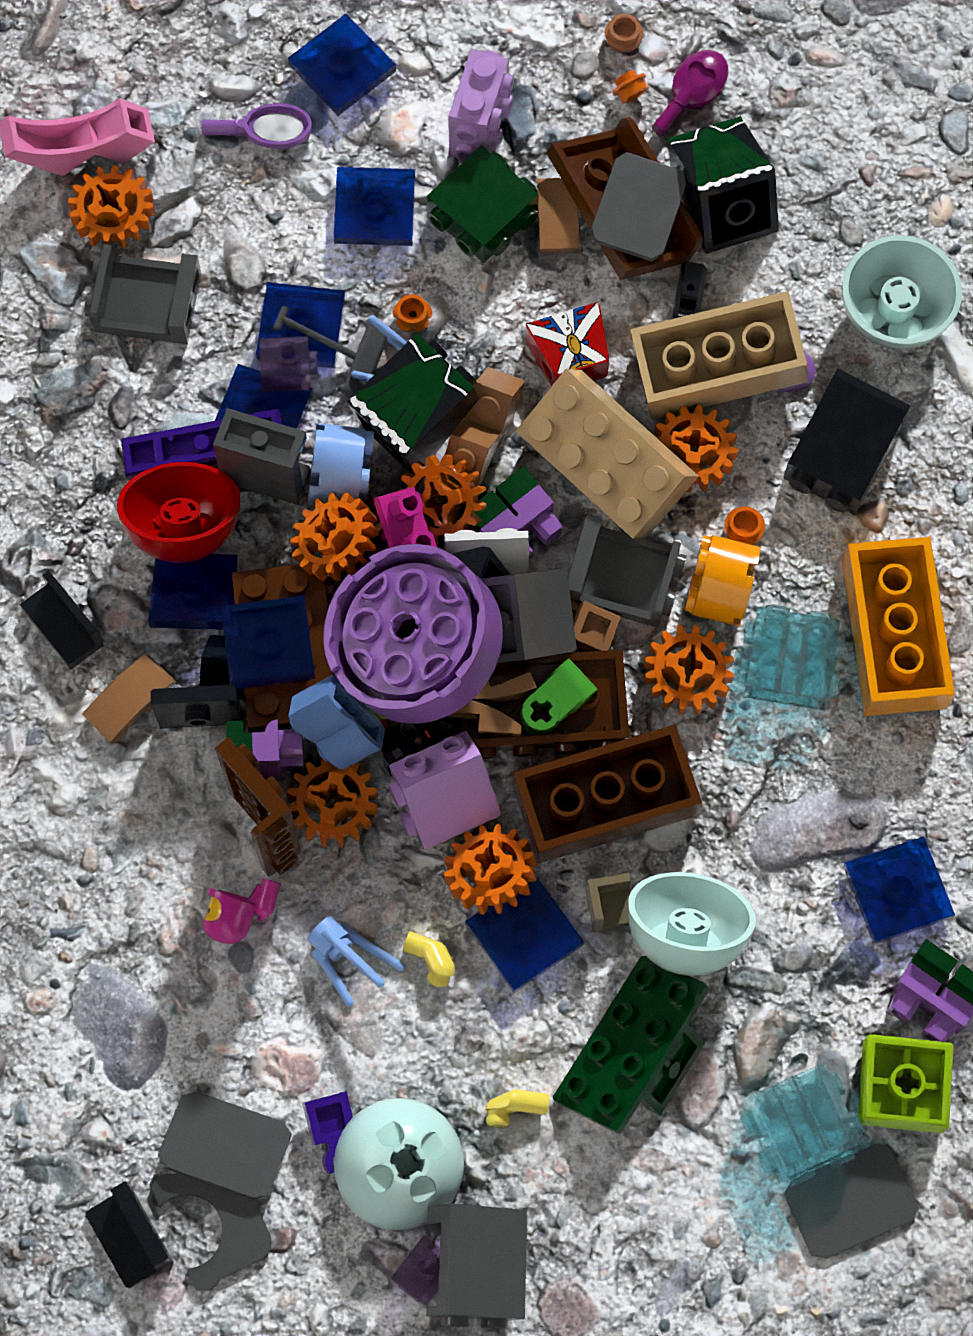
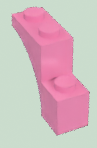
(63, 144)

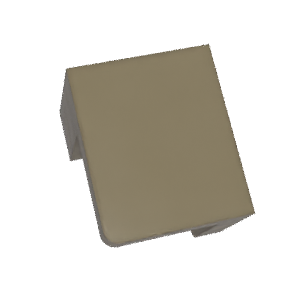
(608, 901)

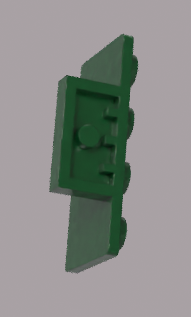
(636, 1049)

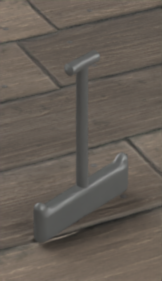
(363, 360)

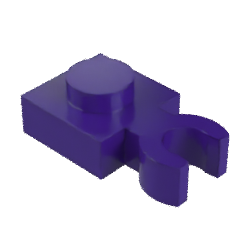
(326, 1122)

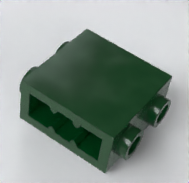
(483, 204)

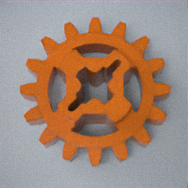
(117, 192)
(711, 450)
(438, 482)
(334, 536)
(673, 668)
(349, 805)
(494, 872)

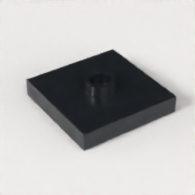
(196, 706)

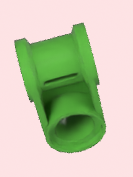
(560, 694)

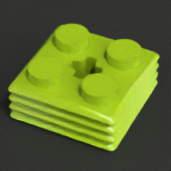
(926, 1065)

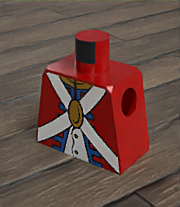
(570, 342)

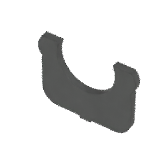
(244, 1232)

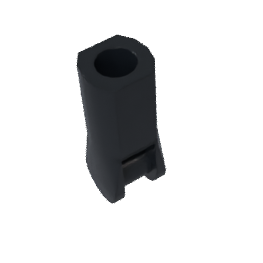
(689, 288)

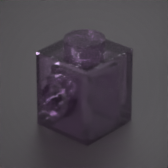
(286, 364)
(420, 1272)

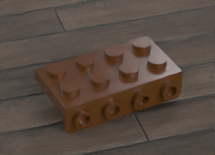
(585, 170)
(274, 700)
(598, 721)
(265, 804)

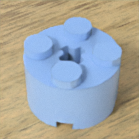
(340, 462)

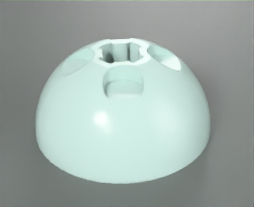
(907, 276)
(689, 922)
(374, 1180)

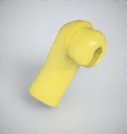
(435, 955)
(515, 1101)

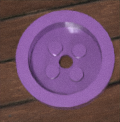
(435, 666)

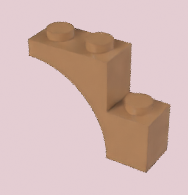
(484, 425)

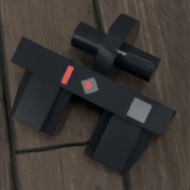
(428, 734)

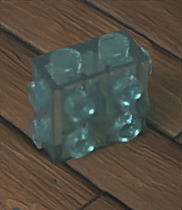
(791, 657)
(802, 1125)

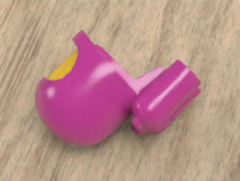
(231, 914)

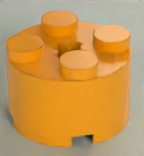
(722, 580)

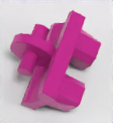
(403, 519)

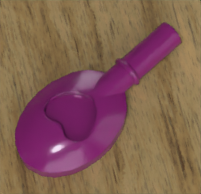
(695, 85)

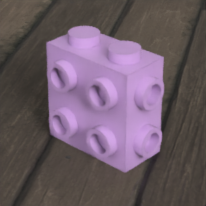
(480, 104)
(443, 790)

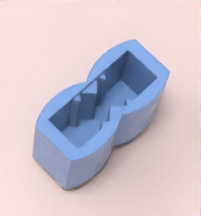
(336, 723)

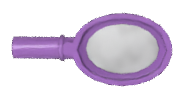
(267, 126)

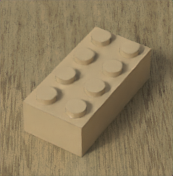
(720, 355)
(606, 453)

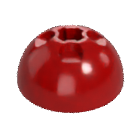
(179, 510)

